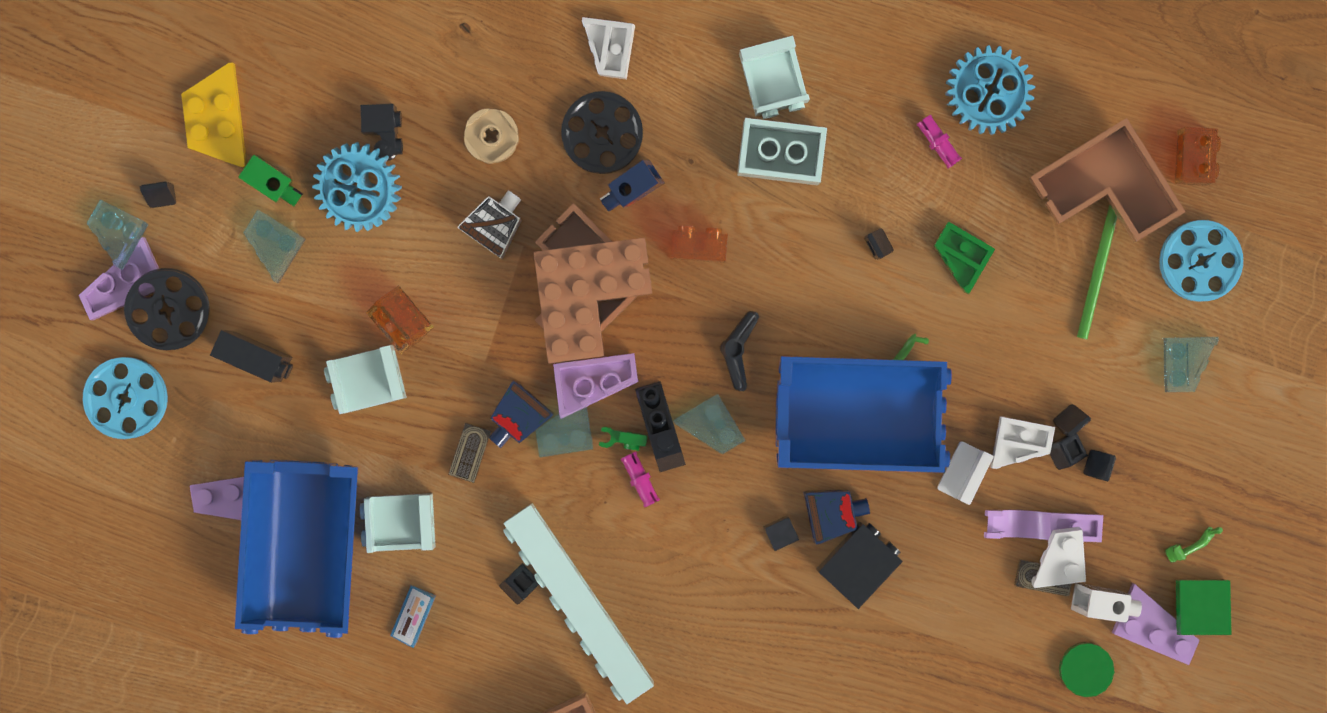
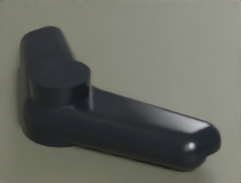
(733, 349)

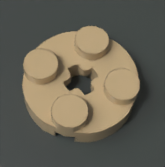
(493, 120)

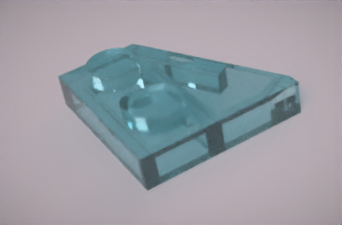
(116, 231)
(273, 243)
(1186, 361)
(712, 425)
(565, 434)

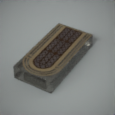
(469, 452)
(1025, 573)

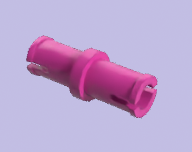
(939, 141)
(640, 479)

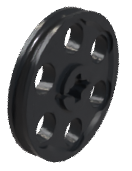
(588, 134)
(158, 319)

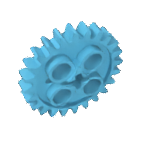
(968, 79)
(361, 163)

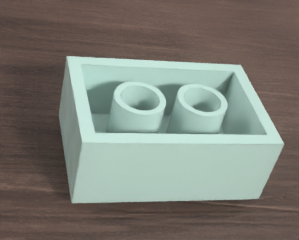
(782, 151)

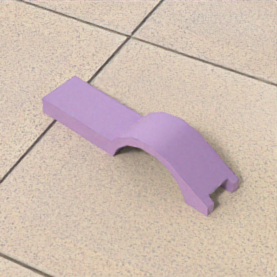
(1041, 524)

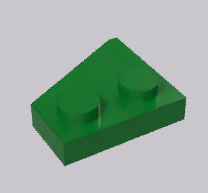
(963, 255)

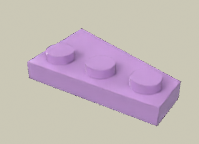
(111, 288)
(592, 380)
(219, 498)
(1156, 629)

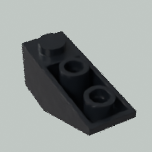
(660, 426)

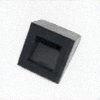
(159, 194)
(879, 244)
(1071, 420)
(1067, 451)
(1099, 465)
(781, 533)
(519, 584)

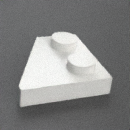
(610, 46)
(1020, 441)
(1062, 560)

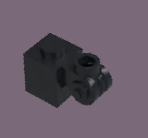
(383, 121)

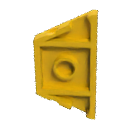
(214, 117)

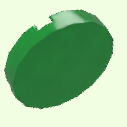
(1086, 669)

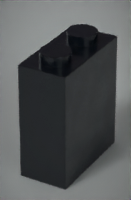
(252, 356)
(860, 564)

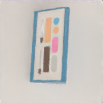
(412, 616)

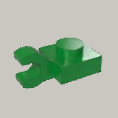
(631, 440)

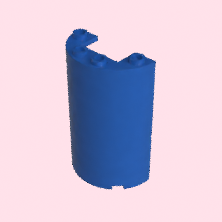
(861, 414)
(296, 546)

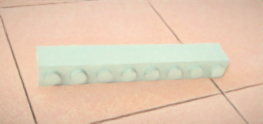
(578, 603)

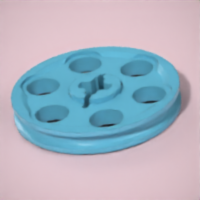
(1213, 264)
(132, 409)

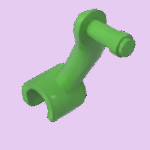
(909, 345)
(1177, 553)

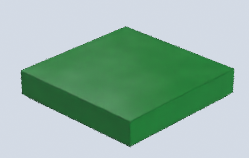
(1203, 607)

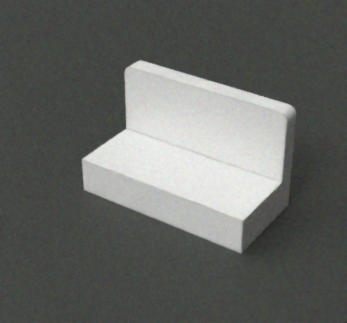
(965, 472)

